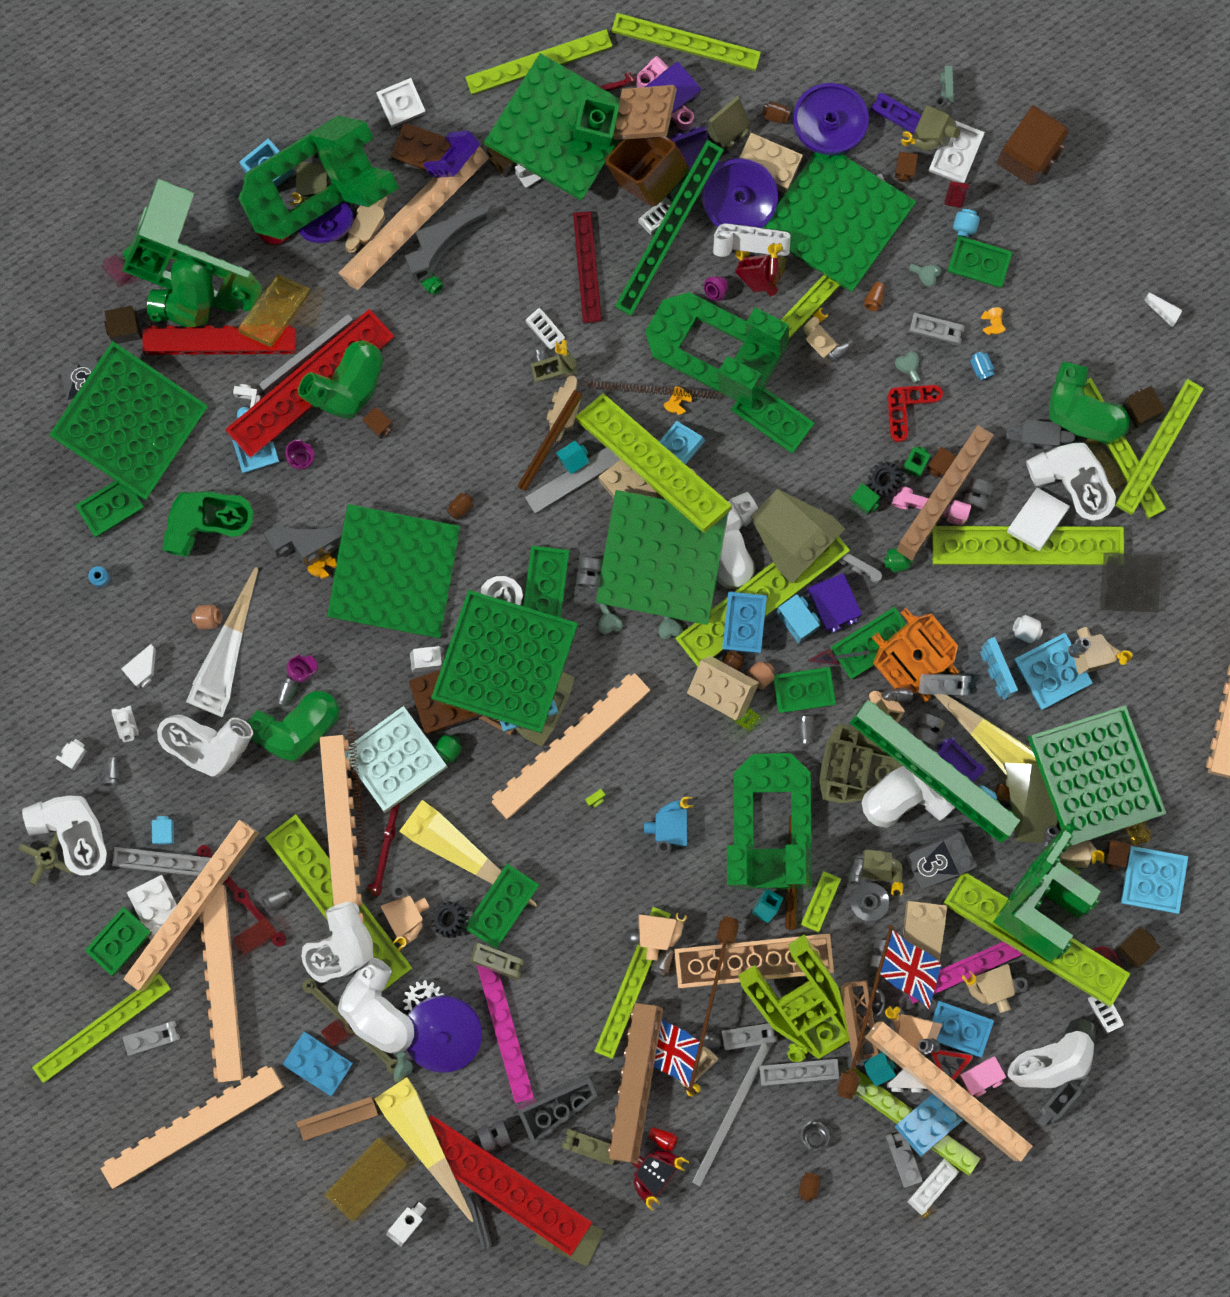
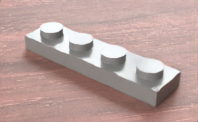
(799, 1072)

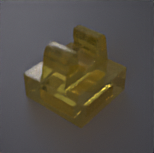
(1139, 833)

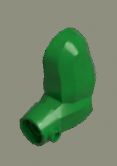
(191, 297)
(350, 384)
(1083, 413)
(204, 513)
(300, 728)

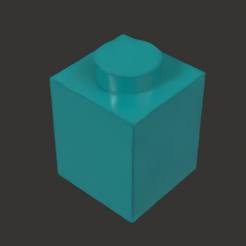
(573, 457)
(767, 905)
(880, 1068)

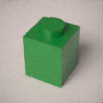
(865, 499)

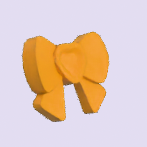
(996, 320)
(673, 404)
(317, 568)

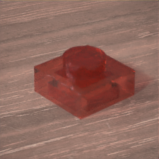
(334, 1033)

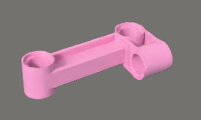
(650, 72)
(956, 512)

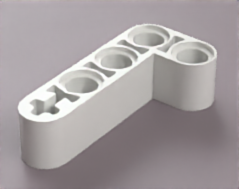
(748, 239)

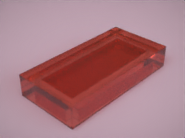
(255, 935)

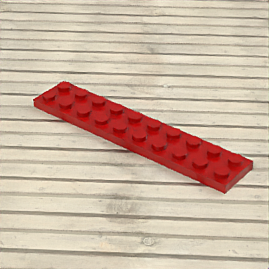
(283, 404)
(511, 1190)

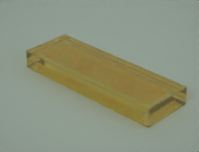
(1113, 475)

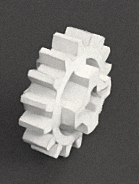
(428, 993)

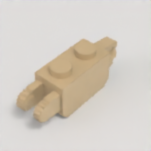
(365, 225)
(560, 399)

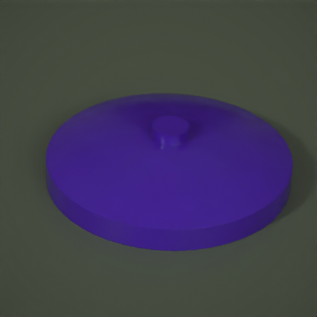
(830, 119)
(740, 193)
(444, 1034)

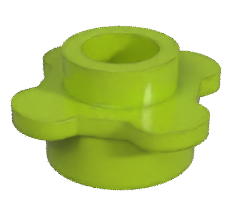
(797, 1053)

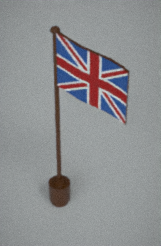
(907, 970)
(677, 1049)

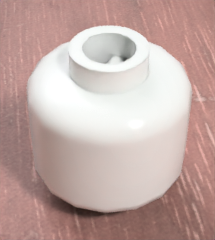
(1027, 629)

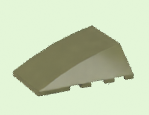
(1029, 802)

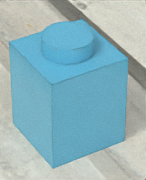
(162, 831)

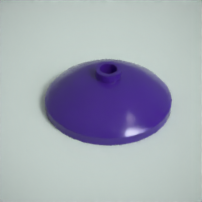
(329, 225)

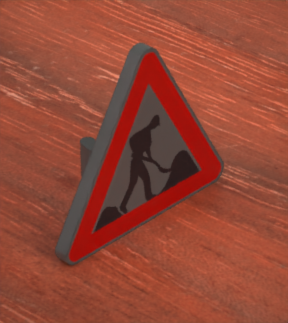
(951, 1062)

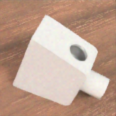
(427, 658)
(400, 1230)

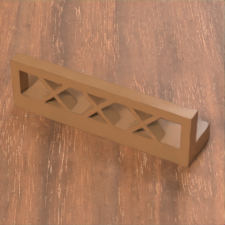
(852, 1016)
(337, 1118)

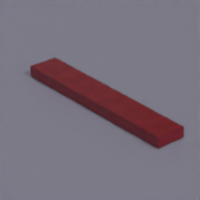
(587, 267)

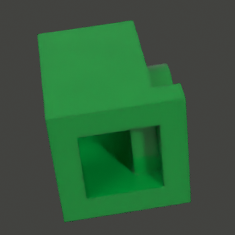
(916, 453)

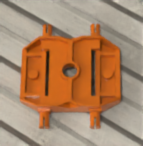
(906, 642)

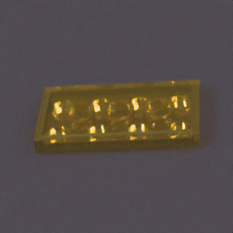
(274, 310)
(365, 1179)

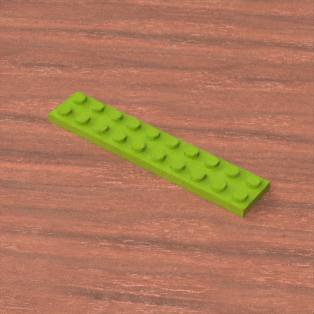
(654, 463)
(996, 547)
(707, 640)
(313, 872)
(1077, 966)

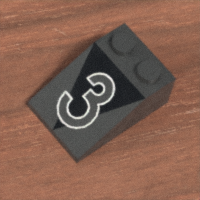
(75, 376)
(941, 859)

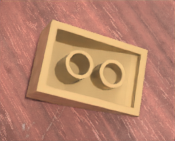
(925, 926)

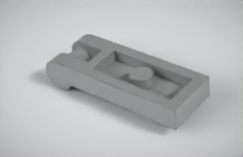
(936, 328)
(861, 567)
(944, 684)
(748, 1036)
(150, 1038)
(904, 1160)

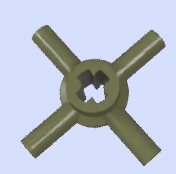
(38, 857)

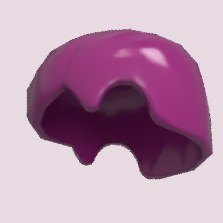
(299, 454)
(301, 668)

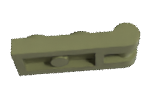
(496, 961)
(587, 1146)

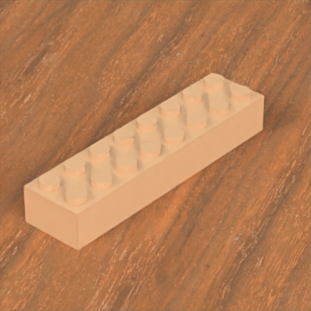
(772, 958)

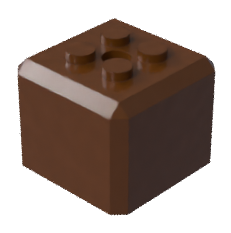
(1033, 146)
(647, 167)

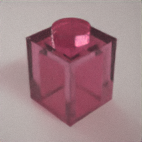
(113, 268)

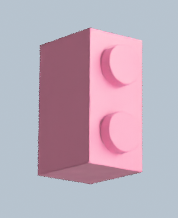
(982, 1076)

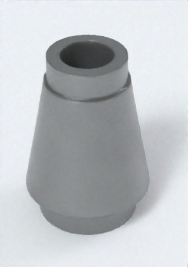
(287, 690)
(806, 728)
(110, 773)
(276, 899)
(662, 965)

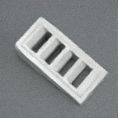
(649, 214)
(1164, 309)
(529, 321)
(1102, 1021)

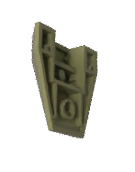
(794, 532)
(852, 765)

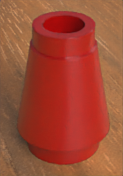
(663, 1138)

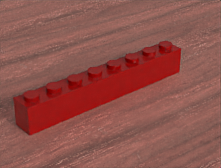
(212, 341)

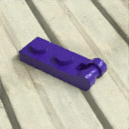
(896, 112)

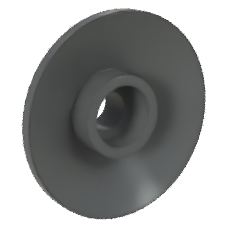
(877, 895)

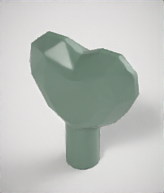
(927, 273)
(909, 365)
(608, 622)
(670, 627)
(403, 1067)

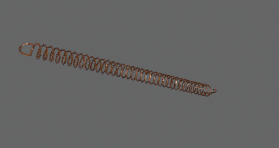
(652, 390)
(358, 791)

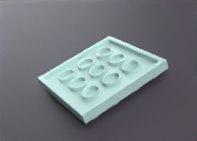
(395, 759)

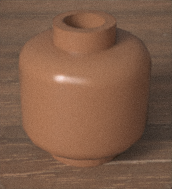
(206, 617)
(762, 673)

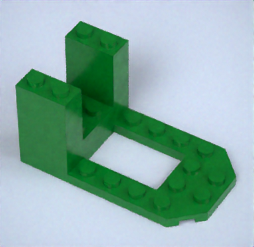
(342, 155)
(157, 243)
(739, 378)
(771, 867)
(1050, 879)

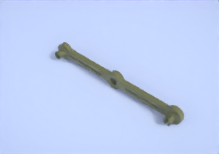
(310, 986)

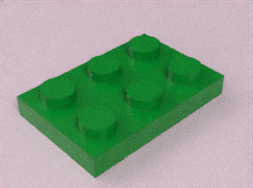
(979, 262)
(108, 508)
(804, 690)
(118, 941)

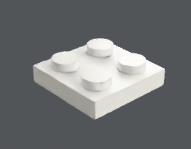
(401, 102)

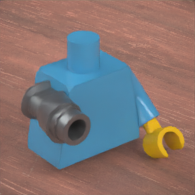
(670, 826)

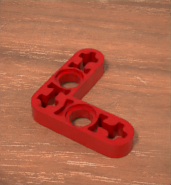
(906, 400)

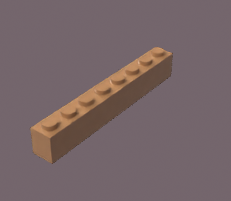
(945, 492)
(635, 1083)

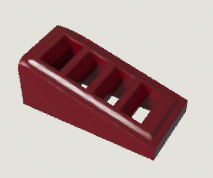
(956, 194)

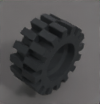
(879, 473)
(458, 924)

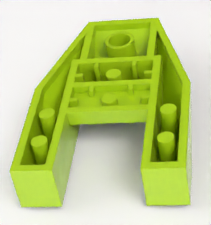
(811, 1013)

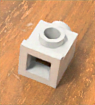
(72, 754)

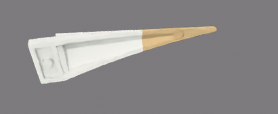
(215, 678)

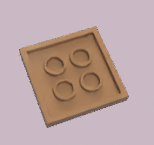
(644, 112)

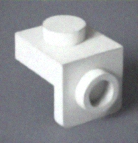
(526, 177)
(246, 392)

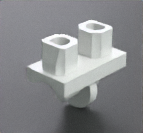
(125, 723)

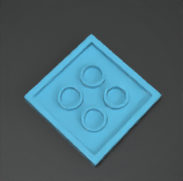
(998, 669)
(1051, 672)
(1154, 880)

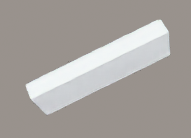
(933, 1186)

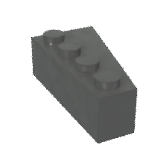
(554, 1107)

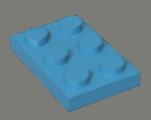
(744, 622)
(962, 1029)
(317, 1064)
(928, 1124)

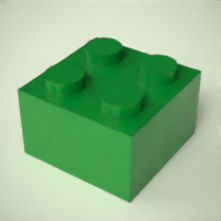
(595, 121)

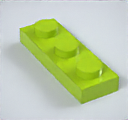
(820, 901)

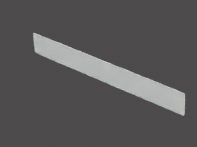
(749, 1078)

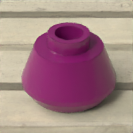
(716, 287)

